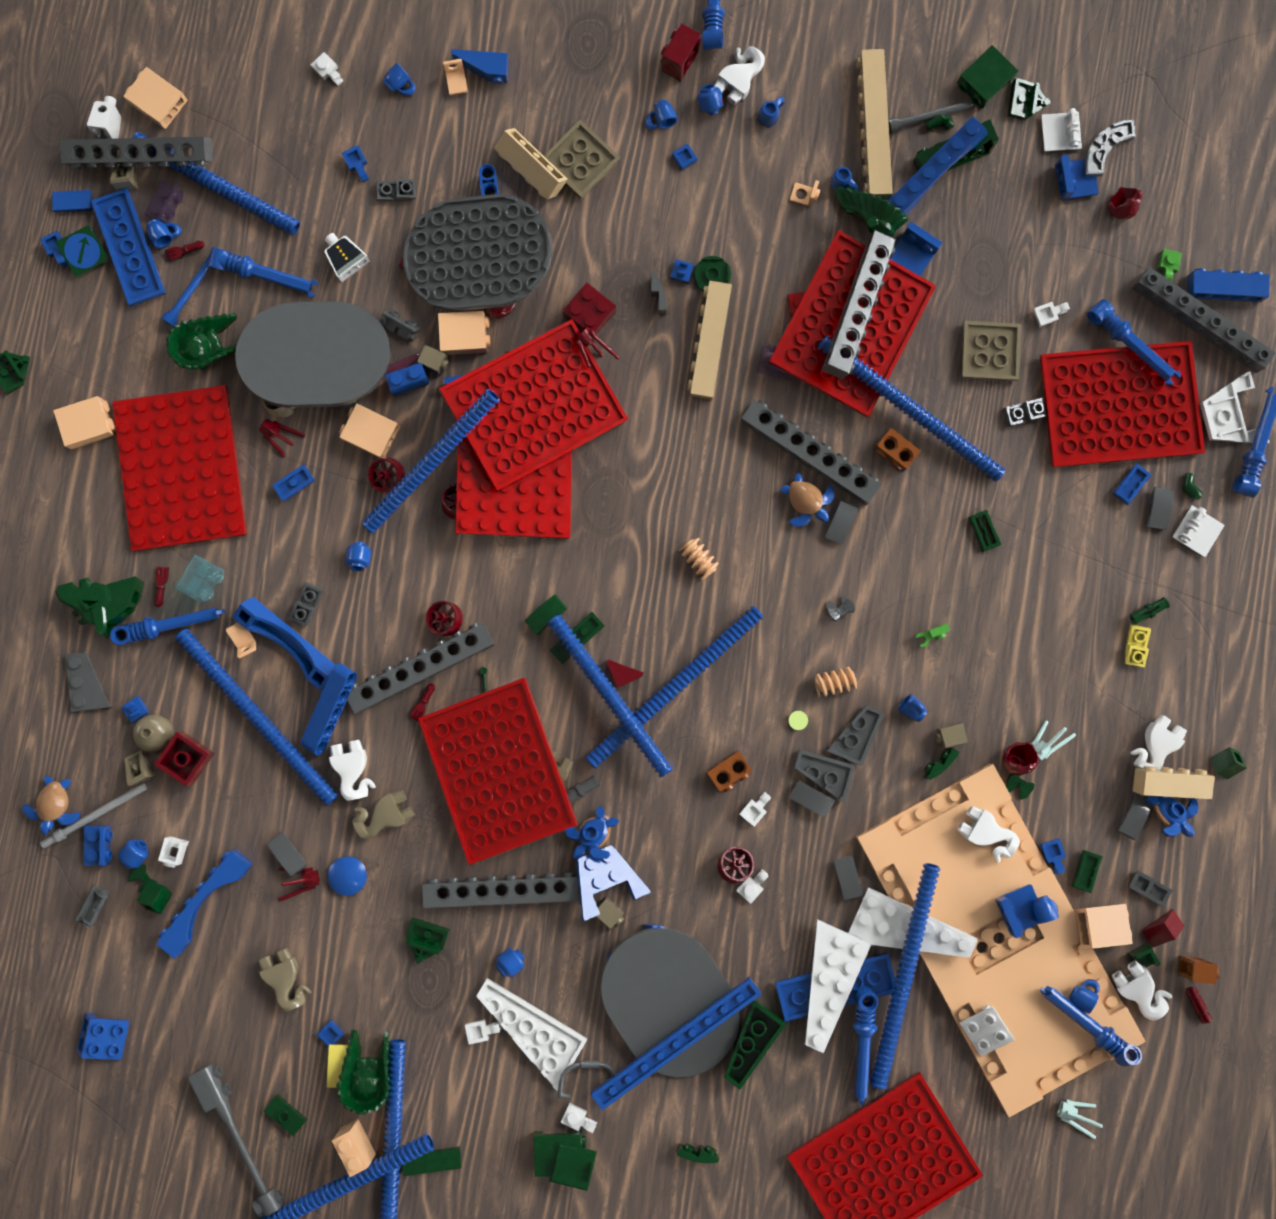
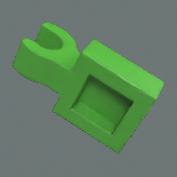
(1169, 263)
(937, 633)

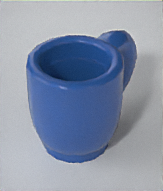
(397, 78)
(769, 112)
(664, 115)
(843, 178)
(160, 233)
(912, 708)
(1045, 909)
(1085, 998)

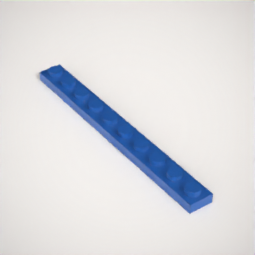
(675, 1043)

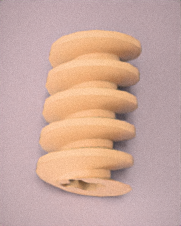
(699, 558)
(834, 681)

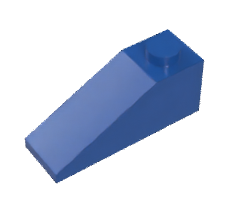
(488, 65)

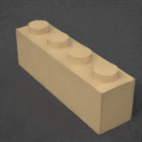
(530, 163)
(1173, 783)

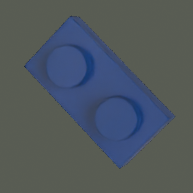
(293, 483)

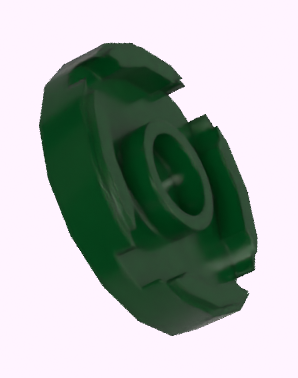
(711, 269)

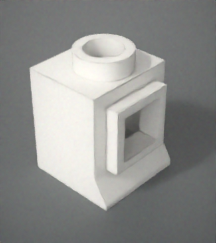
(169, 842)

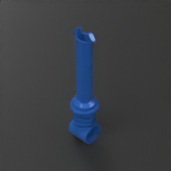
(713, 32)
(246, 267)
(1119, 330)
(1247, 482)
(150, 628)
(864, 1028)
(1103, 1036)

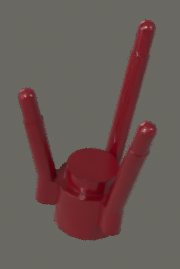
(587, 337)
(271, 429)
(309, 879)

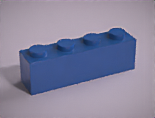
(1228, 285)

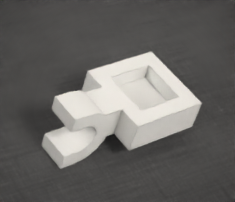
(327, 68)
(1048, 313)
(754, 810)
(751, 887)
(479, 1031)
(575, 1118)

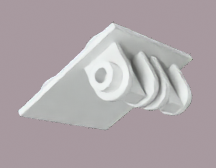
(1061, 131)
(1198, 530)
(986, 1030)

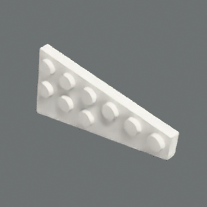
(886, 921)
(834, 972)
(539, 1035)

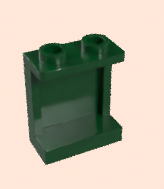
(986, 76)
(546, 1146)

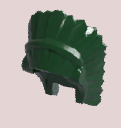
(872, 210)
(196, 342)
(364, 1080)

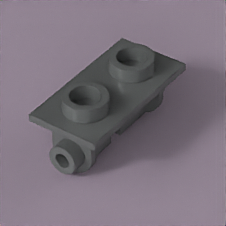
(393, 320)
(92, 906)

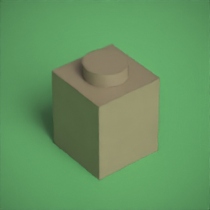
(433, 360)
(951, 735)
(610, 913)

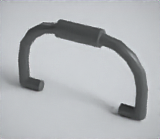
(595, 1064)

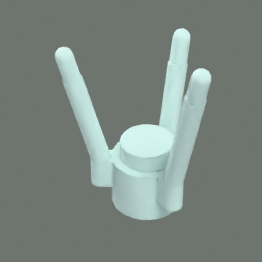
(1043, 748)
(1068, 1111)

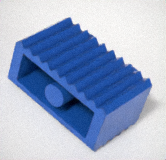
(407, 379)

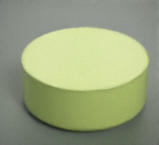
(798, 720)

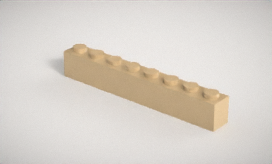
(875, 123)

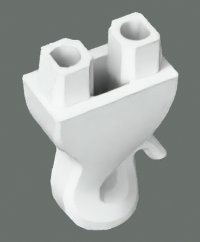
(737, 77)
(1159, 743)
(350, 768)
(986, 831)
(1140, 988)

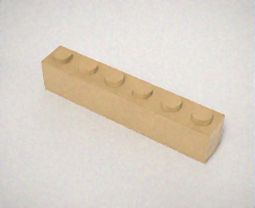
(710, 341)

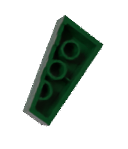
(980, 150)
(756, 1038)

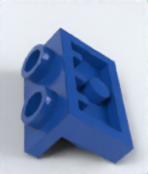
(97, 845)

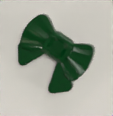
(1025, 787)
(141, 874)

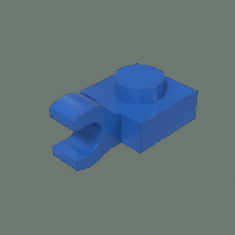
(356, 161)
(52, 249)
(1054, 852)

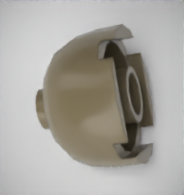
(153, 733)

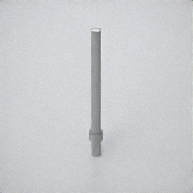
(61, 834)

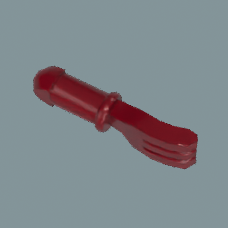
(177, 252)
(162, 576)
(419, 709)

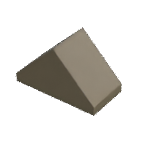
(124, 177)
(138, 768)

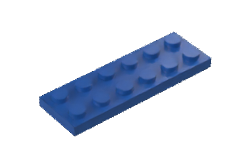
(128, 247)
(795, 991)

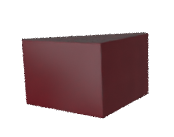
(623, 674)
(1163, 929)

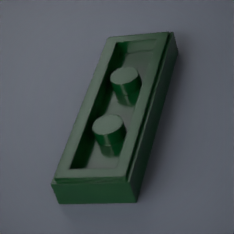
(584, 632)
(434, 1161)

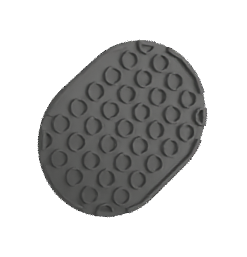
(477, 252)
(312, 354)
(659, 984)

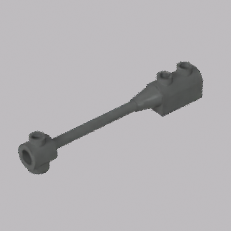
(215, 1096)

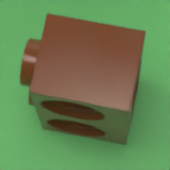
(900, 445)
(726, 767)
(1198, 970)

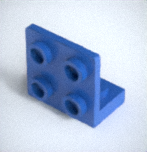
(1072, 180)
(915, 249)
(1018, 910)
(102, 1038)

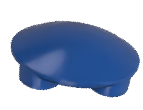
(347, 876)

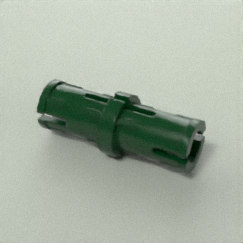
(1160, 605)

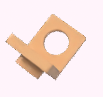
(455, 77)
(812, 194)
(242, 639)

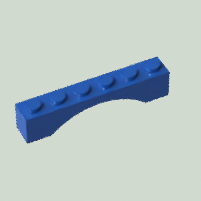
(955, 148)
(259, 619)
(179, 934)

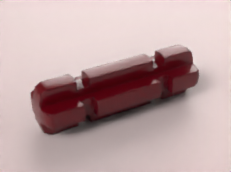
(1198, 1004)

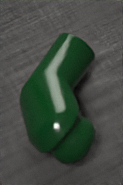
(943, 120)
(1190, 488)

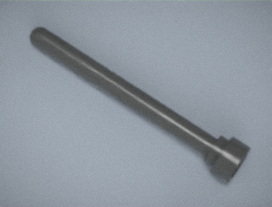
(896, 124)

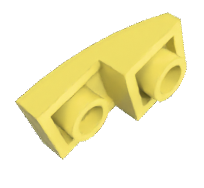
(1136, 645)
(335, 1062)

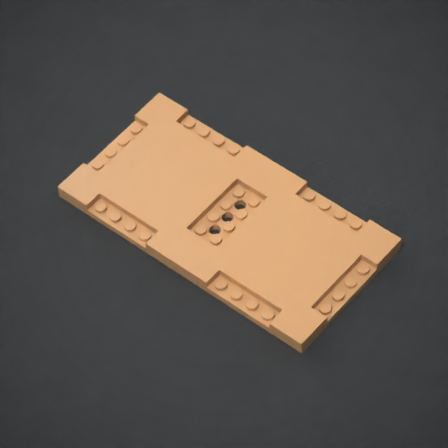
(1010, 973)

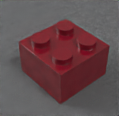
(680, 52)
(589, 309)
(184, 758)

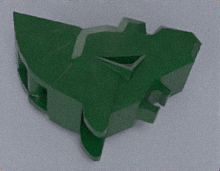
(100, 603)

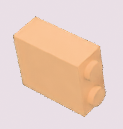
(155, 97)
(463, 332)
(84, 422)
(369, 431)
(1103, 926)
(354, 1147)

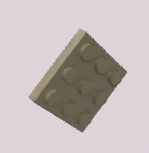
(582, 158)
(991, 351)

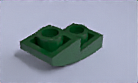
(544, 613)
(935, 768)
(703, 1155)

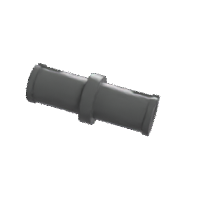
(581, 789)

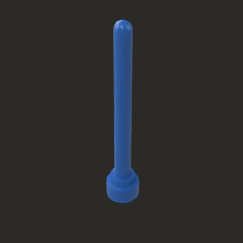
(171, 316)

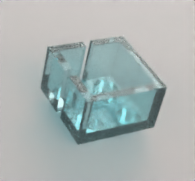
(200, 579)

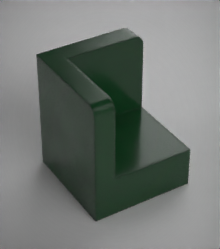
(1228, 763)
(154, 897)
(1144, 956)

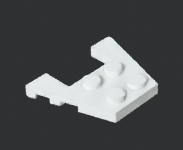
(1224, 415)

